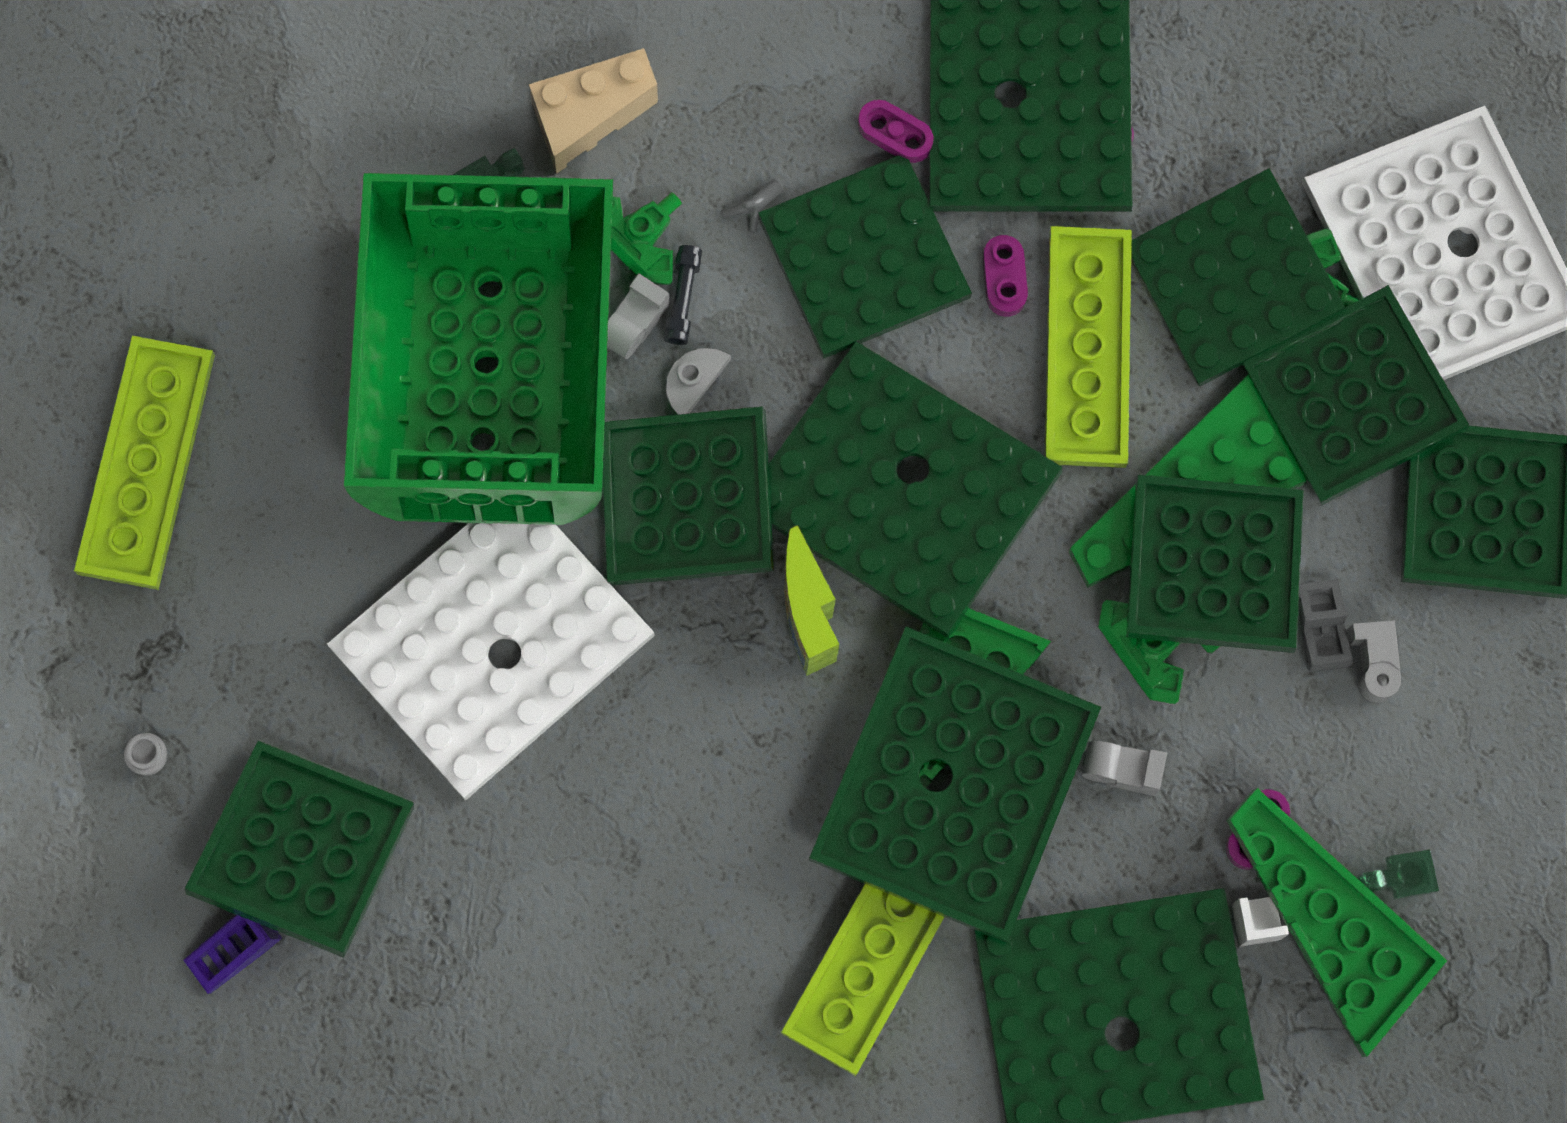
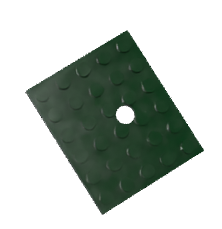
(1068, 136)
(915, 542)
(1011, 766)
(1149, 961)

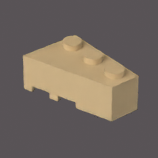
(591, 103)

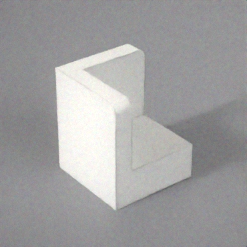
(1257, 921)

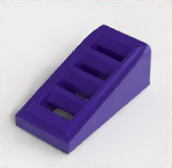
(255, 948)

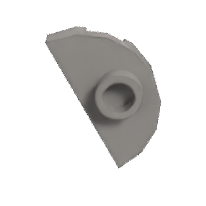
(692, 377)

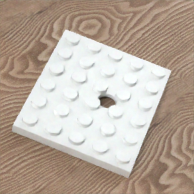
(1393, 230)
(432, 633)

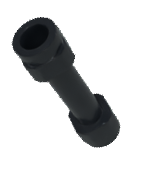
(677, 326)

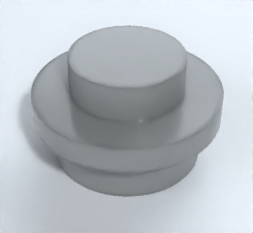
(145, 754)

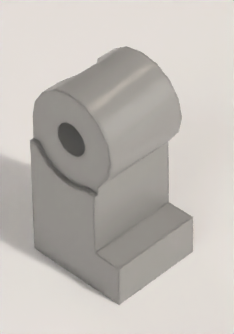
(636, 316)
(1378, 658)
(1124, 767)

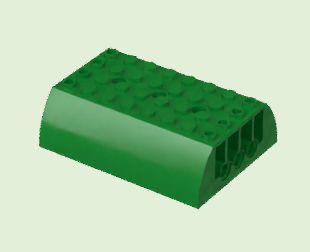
(427, 325)

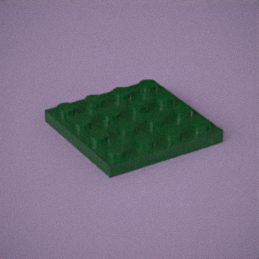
(864, 255)
(1234, 276)
(1355, 395)
(687, 496)
(1488, 513)
(1215, 564)
(300, 848)

